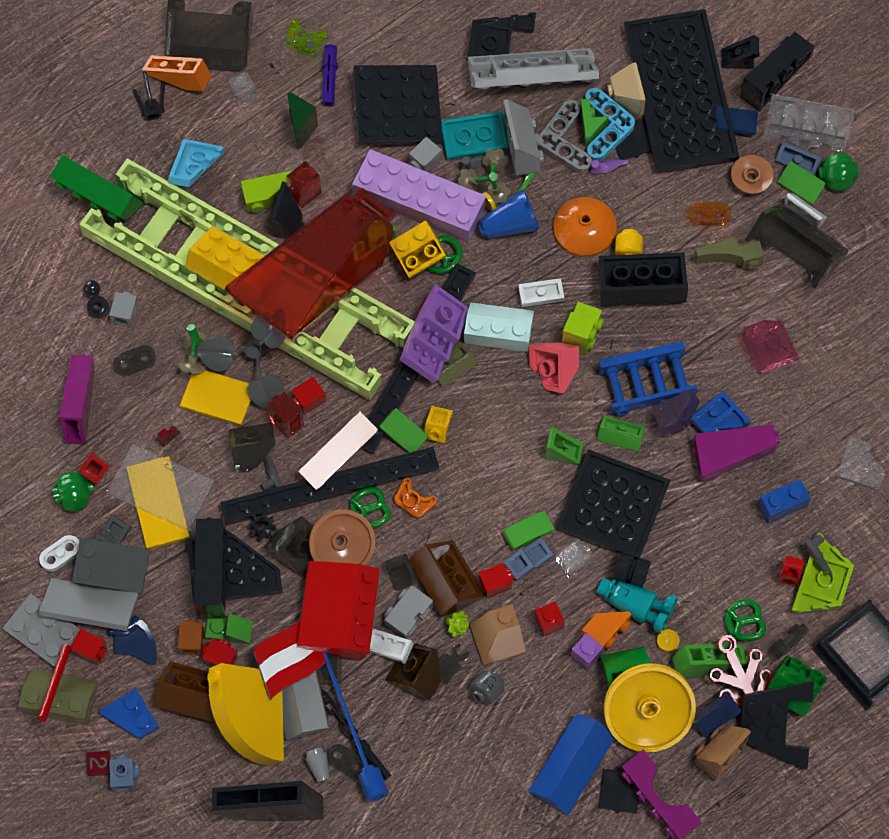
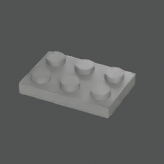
(39, 633)

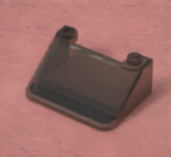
(215, 38)

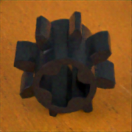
(266, 531)

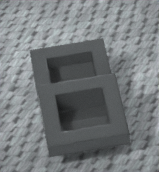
(114, 531)

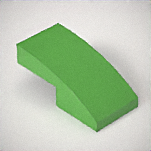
(528, 530)

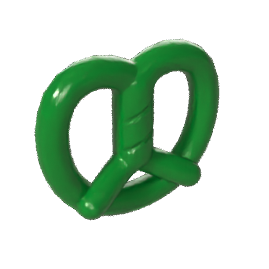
(455, 257)
(380, 504)
(746, 620)

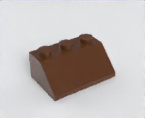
(446, 577)
(184, 691)

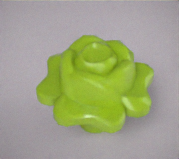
(457, 623)

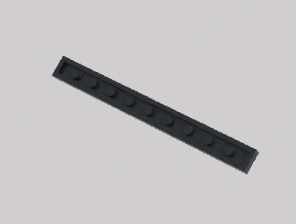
(405, 376)
(338, 484)

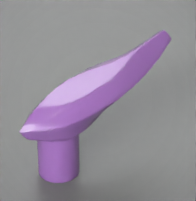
(606, 166)

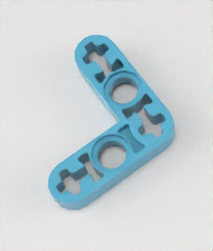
(614, 127)

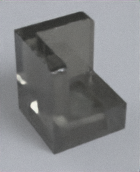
(401, 572)

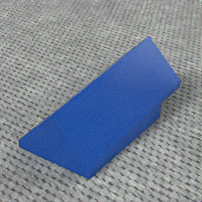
(572, 763)

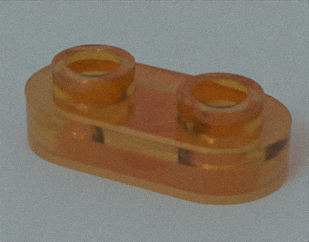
(709, 211)

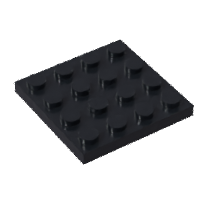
(397, 104)
(613, 504)

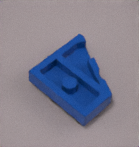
(720, 415)
(131, 715)

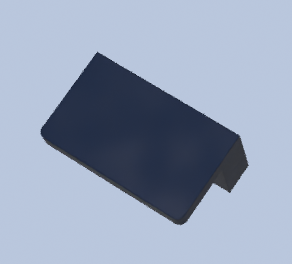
(716, 714)

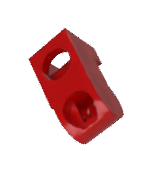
(791, 571)

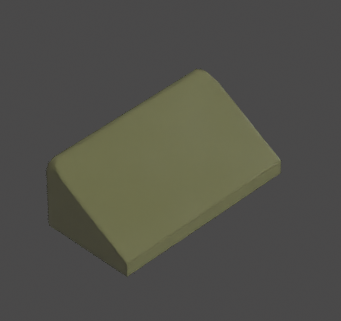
(460, 361)

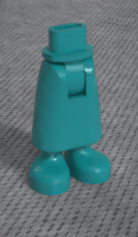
(638, 602)

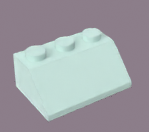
(498, 327)

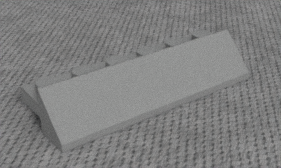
(532, 68)

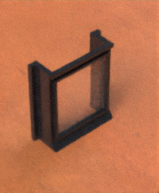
(859, 653)

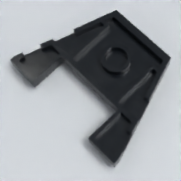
(493, 34)
(766, 717)

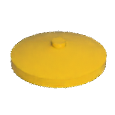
(649, 707)

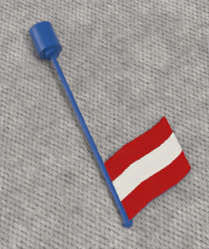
(286, 664)

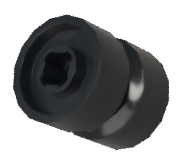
(631, 570)

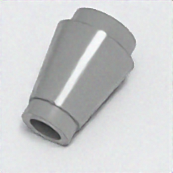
(318, 764)

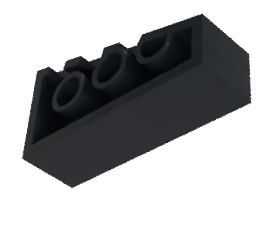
(776, 70)

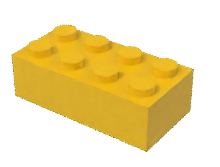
(220, 257)

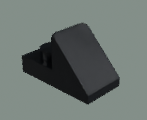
(741, 54)

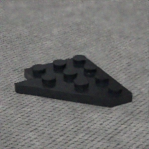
(246, 570)

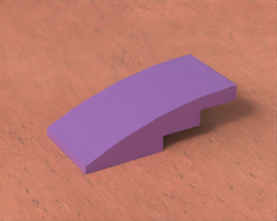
(434, 333)

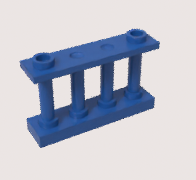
(635, 360)

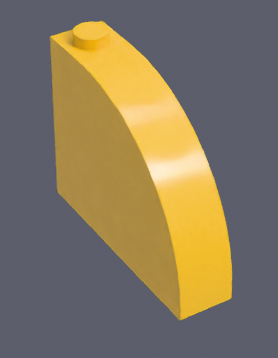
(246, 713)

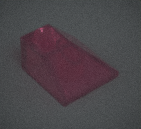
(769, 345)

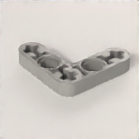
(557, 136)

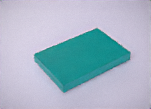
(474, 135)

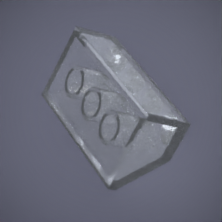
(809, 122)

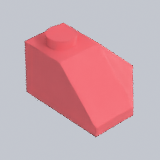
(554, 363)

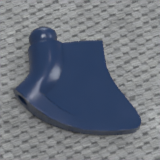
(136, 641)

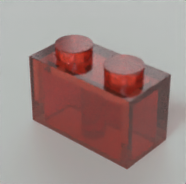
(304, 184)
(285, 414)

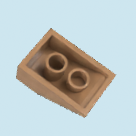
(722, 750)

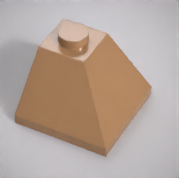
(498, 635)

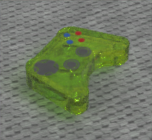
(304, 40)

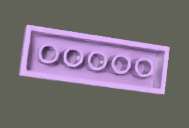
(420, 195)

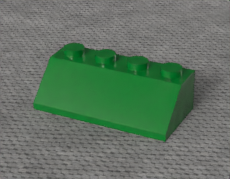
(95, 188)

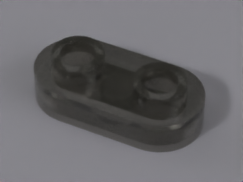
(134, 359)
(782, 647)
(346, 762)

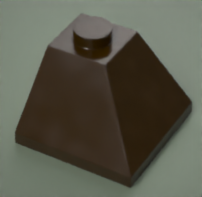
(419, 674)

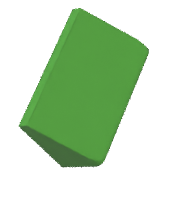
(801, 183)
(403, 431)
(621, 433)

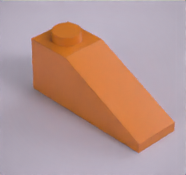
(179, 71)

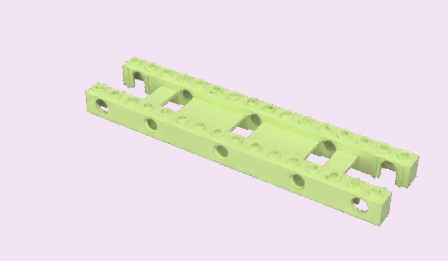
(179, 205)

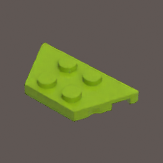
(818, 588)

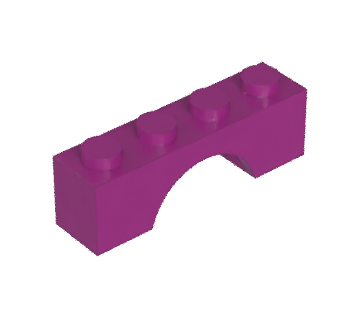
(641, 772)

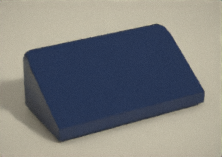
(742, 120)

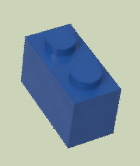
(784, 501)

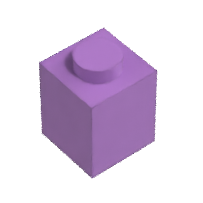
(587, 651)

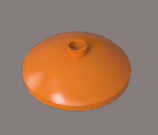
(580, 237)

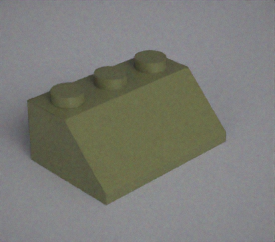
(72, 700)

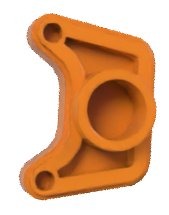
(412, 502)

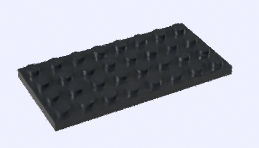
(681, 90)

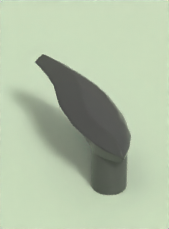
(472, 163)
(272, 472)
(816, 554)

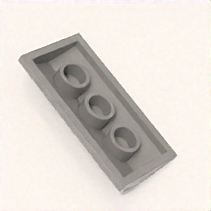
(303, 708)

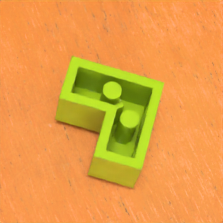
(583, 327)

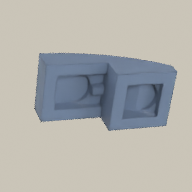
(529, 559)

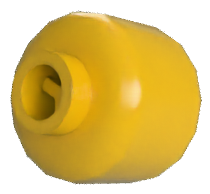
(628, 242)

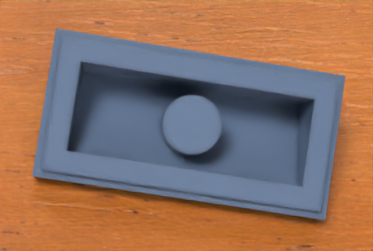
(804, 158)

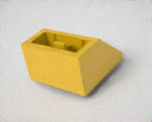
(418, 249)

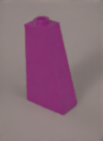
(77, 399)
(730, 449)

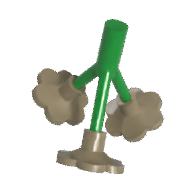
(495, 161)
(191, 342)

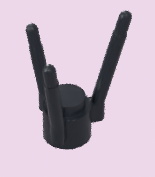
(151, 109)

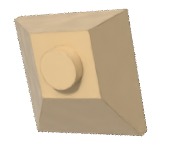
(628, 91)

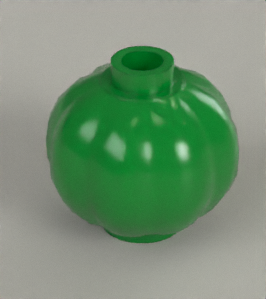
(839, 171)
(72, 491)

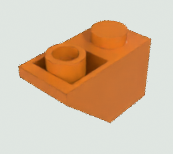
(607, 626)

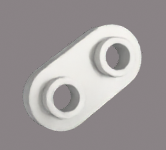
(59, 552)

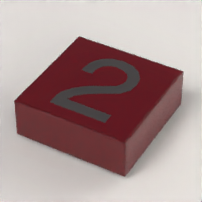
(98, 763)

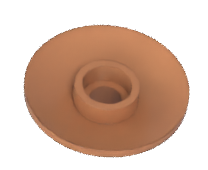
(752, 166)

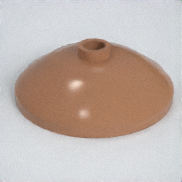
(357, 537)

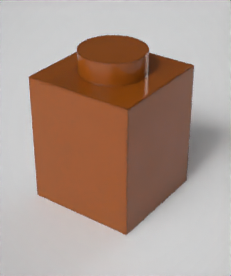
(191, 638)

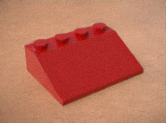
(338, 608)

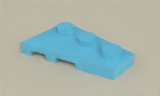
(193, 161)

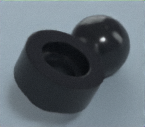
(92, 289)

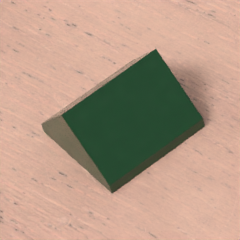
(303, 118)

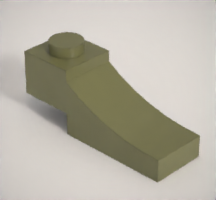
(729, 251)

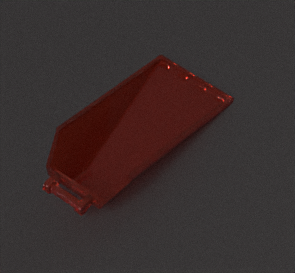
(317, 264)

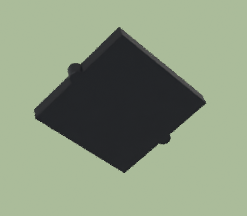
(635, 143)
(617, 793)

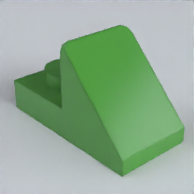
(591, 125)
(231, 629)

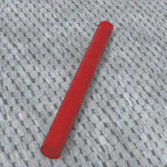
(54, 683)

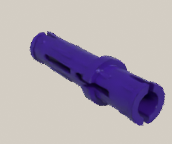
(330, 67)

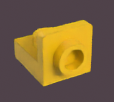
(438, 423)

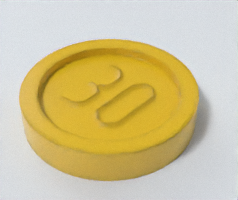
(489, 202)
(668, 640)

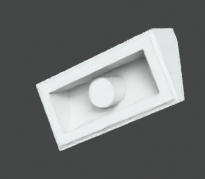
(804, 210)

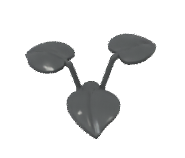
(218, 354)

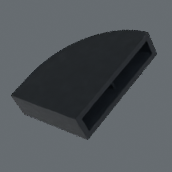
(268, 802)

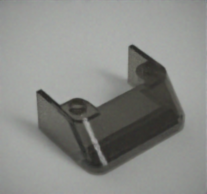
(800, 241)

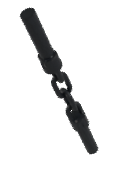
(371, 757)

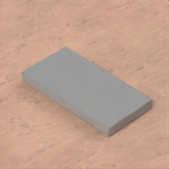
(89, 604)

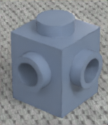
(123, 774)

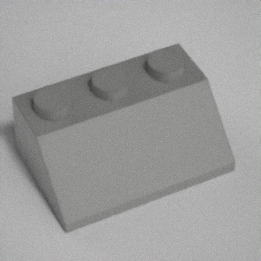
(521, 138)

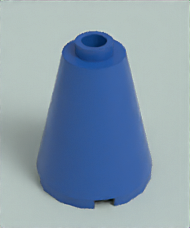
(510, 218)

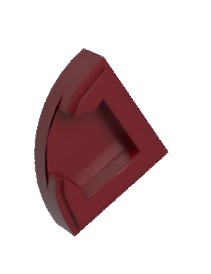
(167, 436)

